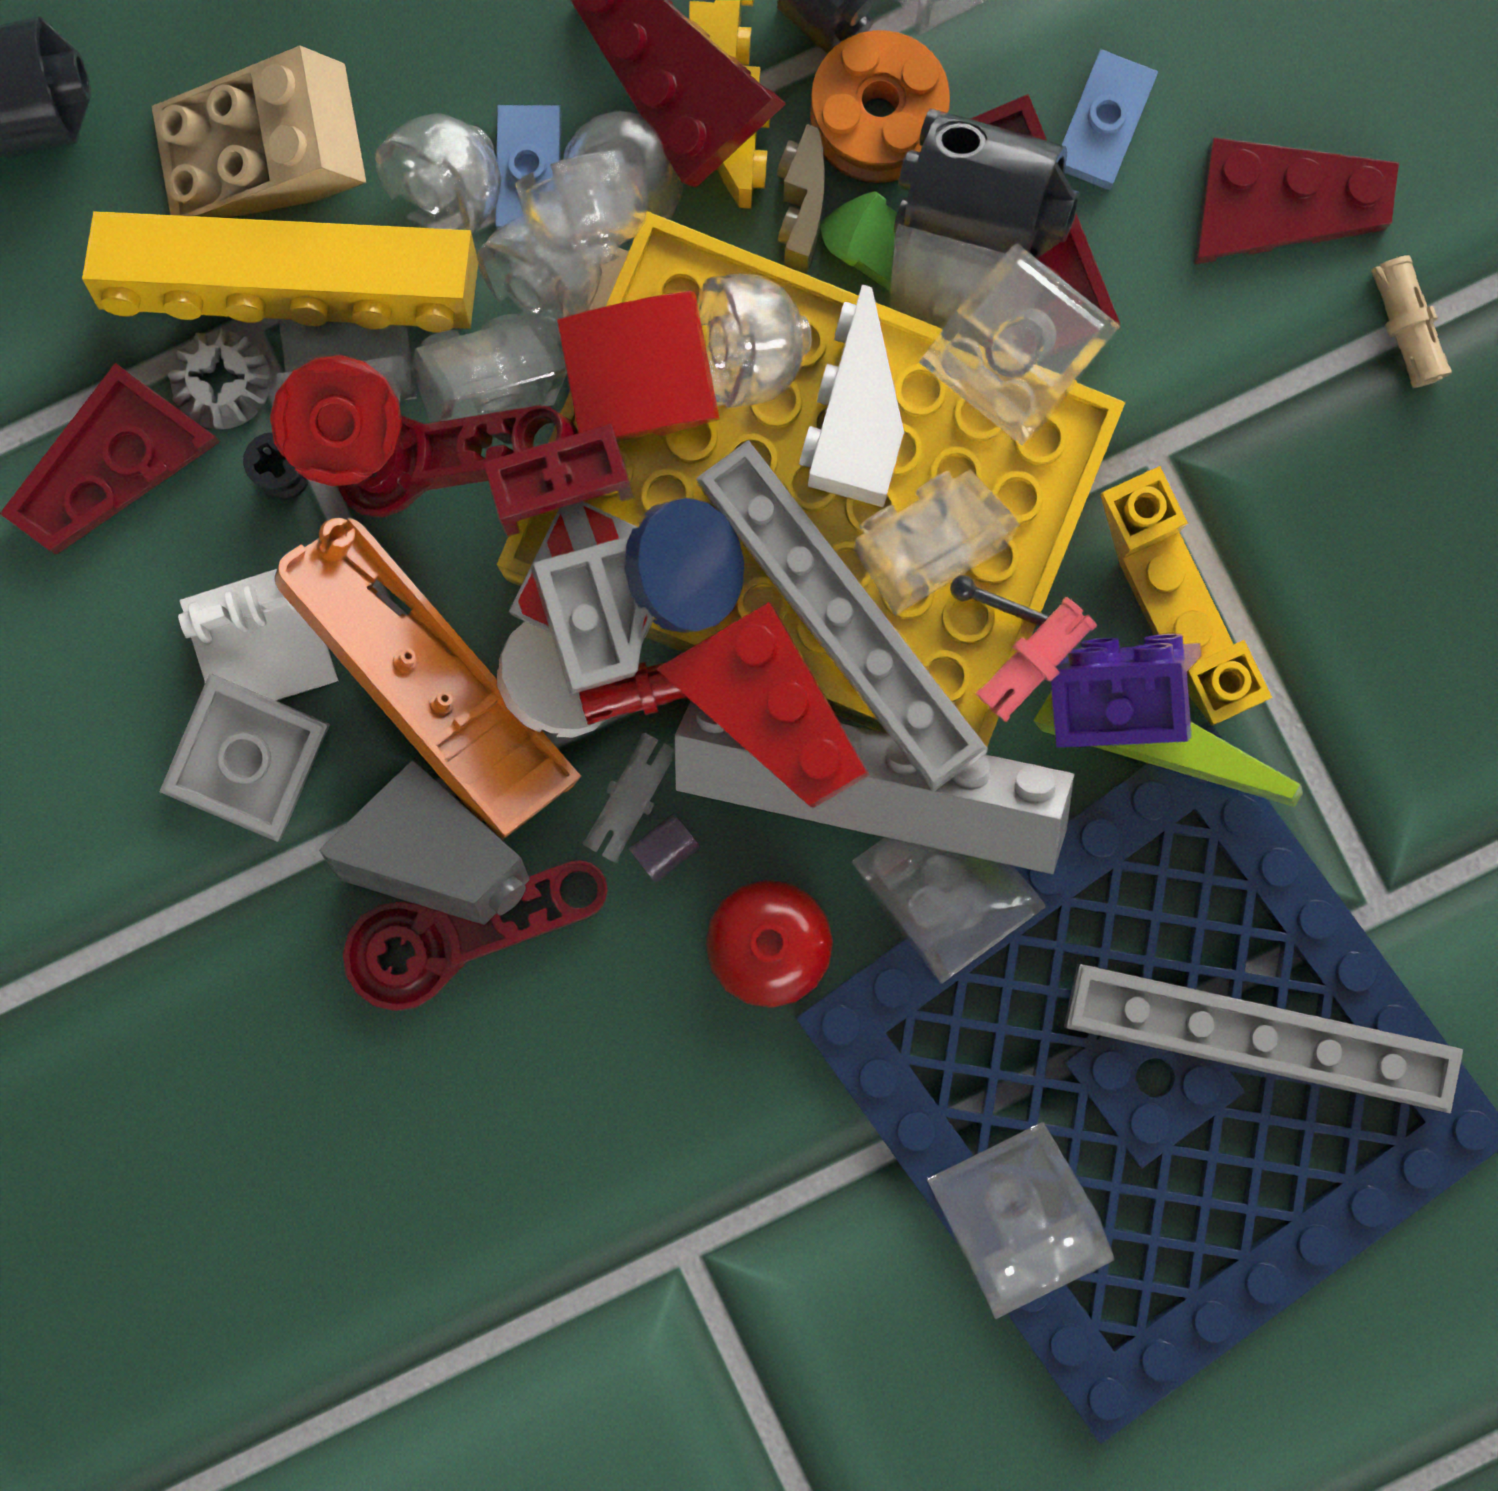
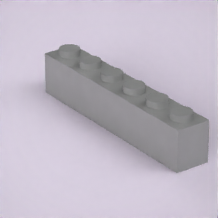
(986, 811)

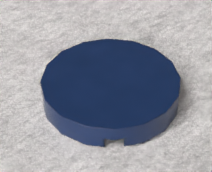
(684, 565)

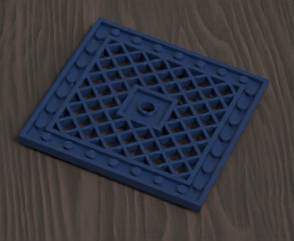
(1314, 1240)

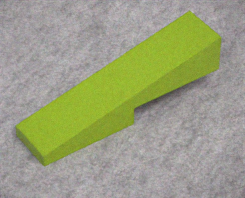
(1204, 758)

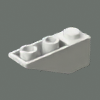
(863, 420)

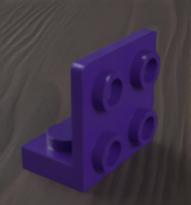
(1124, 692)

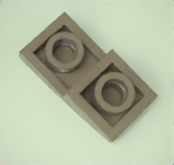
(803, 186)

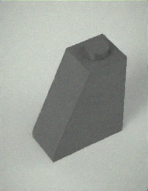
(427, 851)

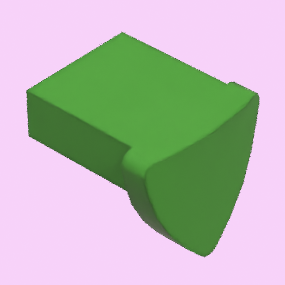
(863, 236)

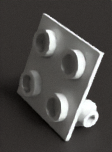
(256, 639)

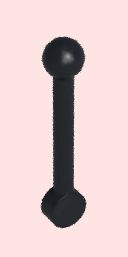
(964, 588)

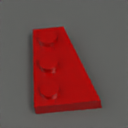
(770, 703)

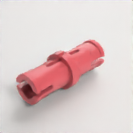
(1036, 659)

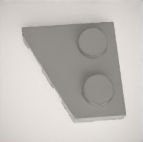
(591, 614)

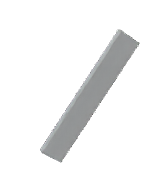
(842, 616)
(1263, 1038)

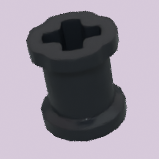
(259, 469)

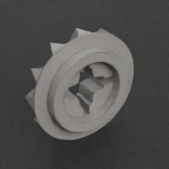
(238, 399)

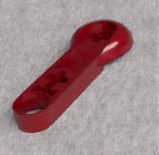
(447, 456)
(447, 941)

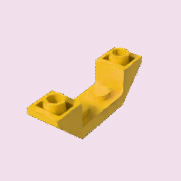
(1173, 597)

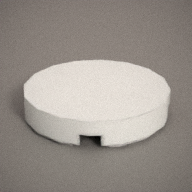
(535, 684)

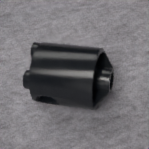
(40, 89)
(986, 186)

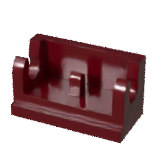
(557, 476)

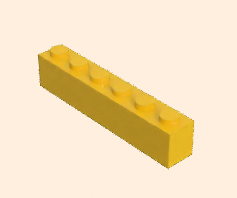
(281, 271)

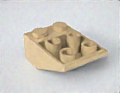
(260, 138)

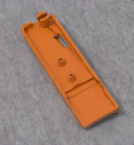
(423, 676)

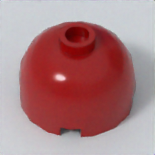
(769, 943)

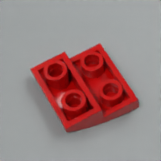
(639, 366)

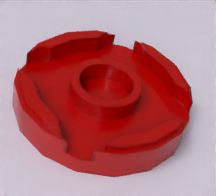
(336, 420)

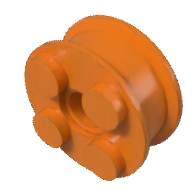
(869, 68)

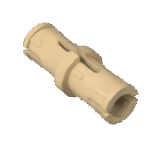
(1411, 321)

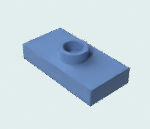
(1106, 118)
(525, 144)

